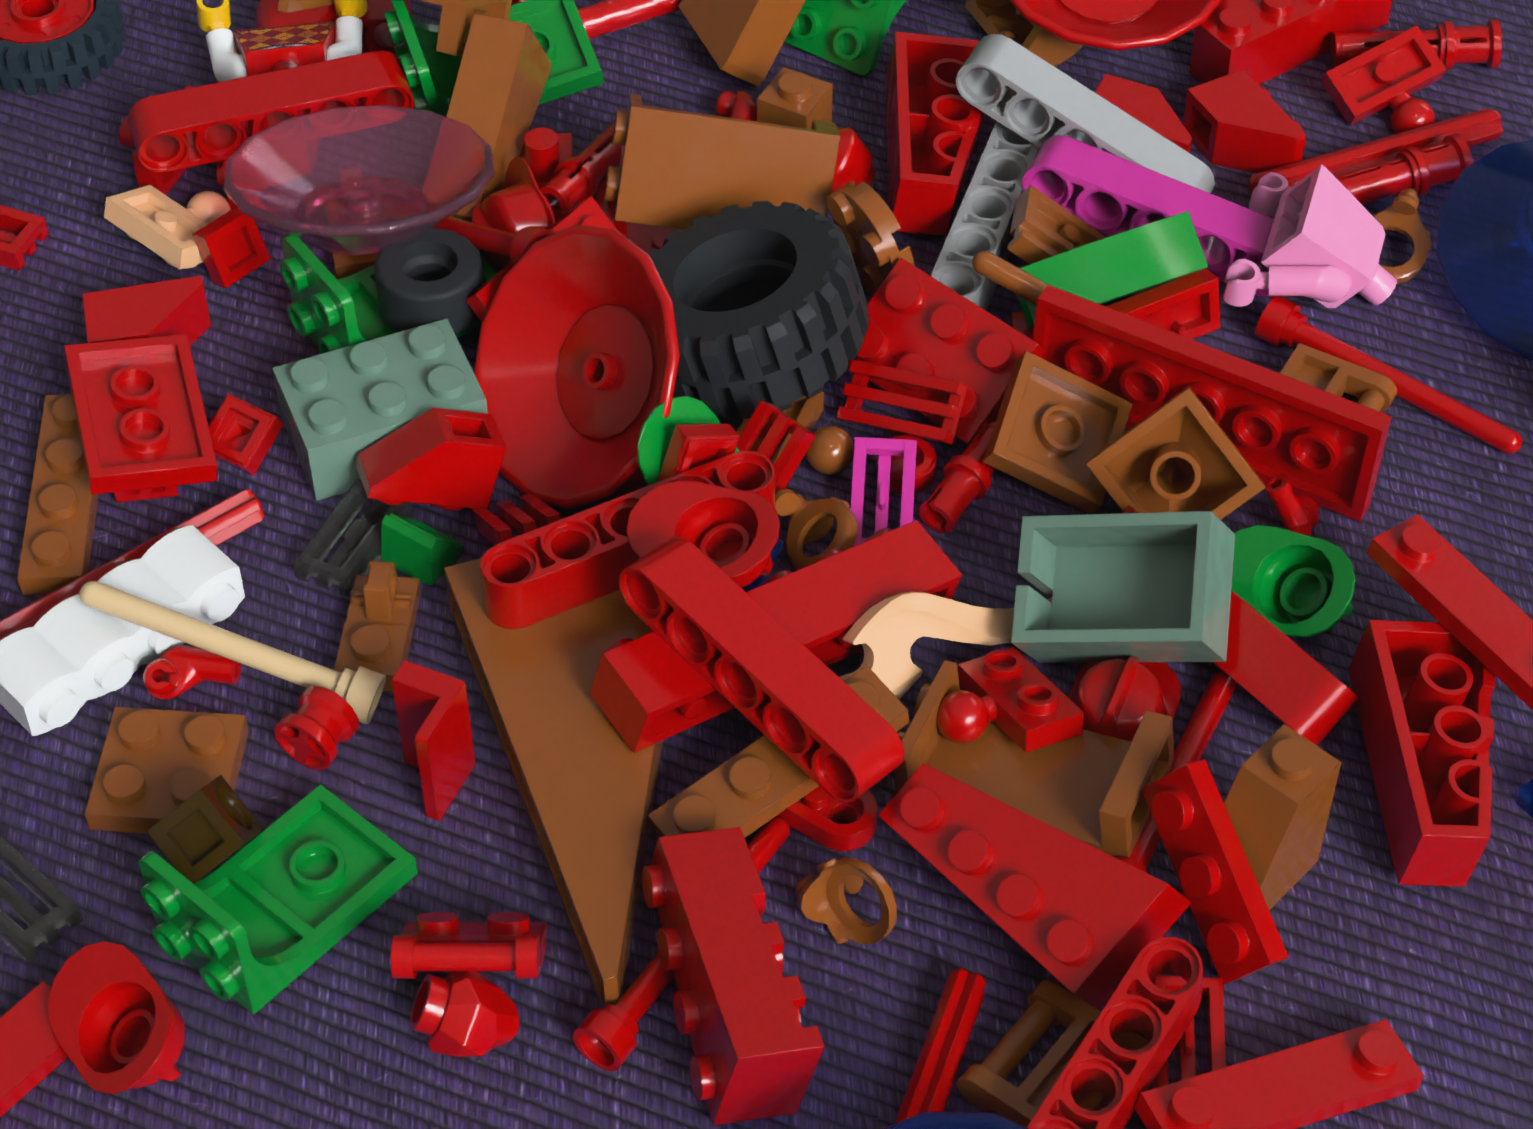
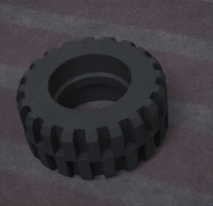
(761, 306)

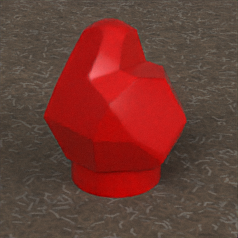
(463, 1014)

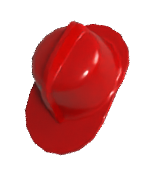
(514, 206)
(726, 524)
(1119, 693)
(115, 1020)

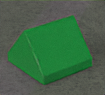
(417, 548)

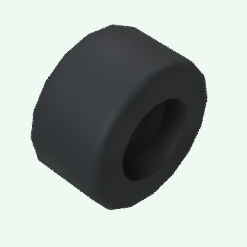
(428, 280)

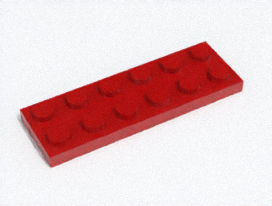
(1275, 422)

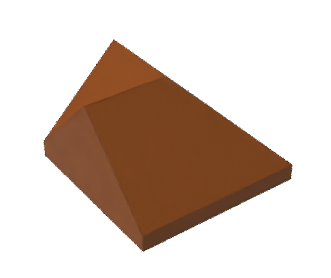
(1176, 463)

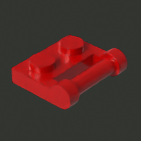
(445, 944)

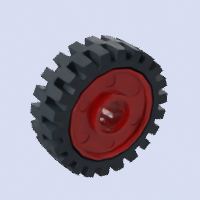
(57, 42)

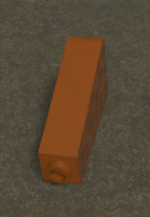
(742, 33)
(499, 91)

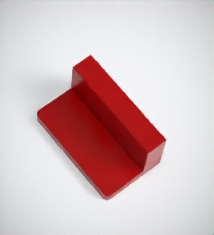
(434, 732)

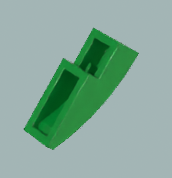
(1122, 263)

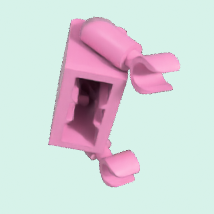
(1317, 246)

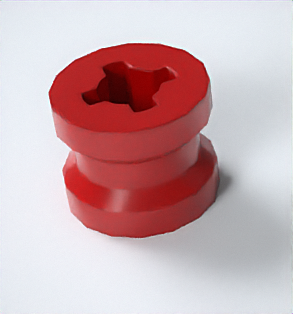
(317, 728)

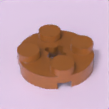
(868, 231)

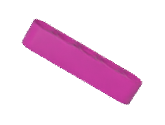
(1122, 195)

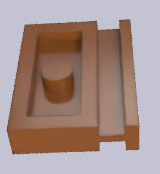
(1046, 228)

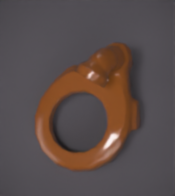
(1404, 219)
(812, 521)
(824, 901)

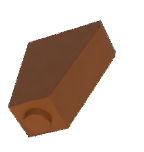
(1282, 809)

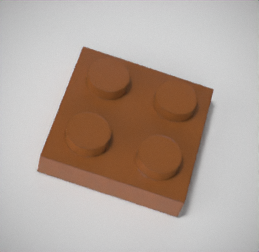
(1052, 427)
(158, 762)

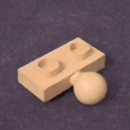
(163, 223)

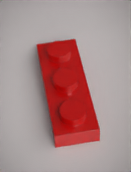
(1214, 872)

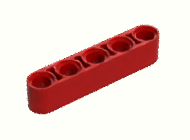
(217, 118)
(587, 551)
(762, 669)
(1282, 673)
(1123, 1072)

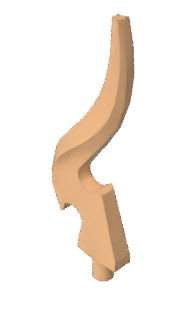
(898, 621)

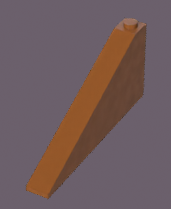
(568, 760)

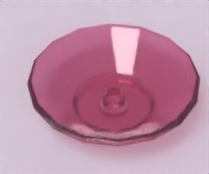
(359, 175)

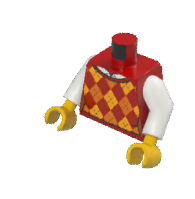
(277, 48)

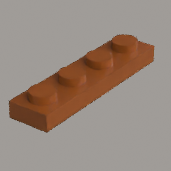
(60, 505)
(760, 778)

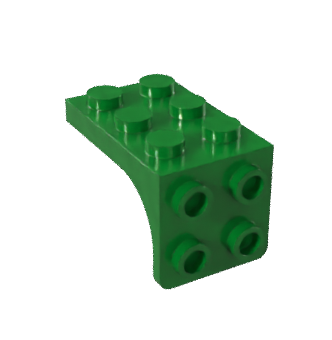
(553, 22)
(844, 31)
(333, 309)
(276, 899)

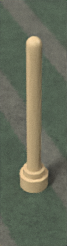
(359, 688)

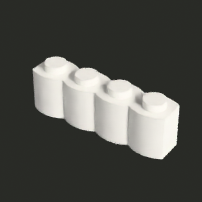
(88, 653)

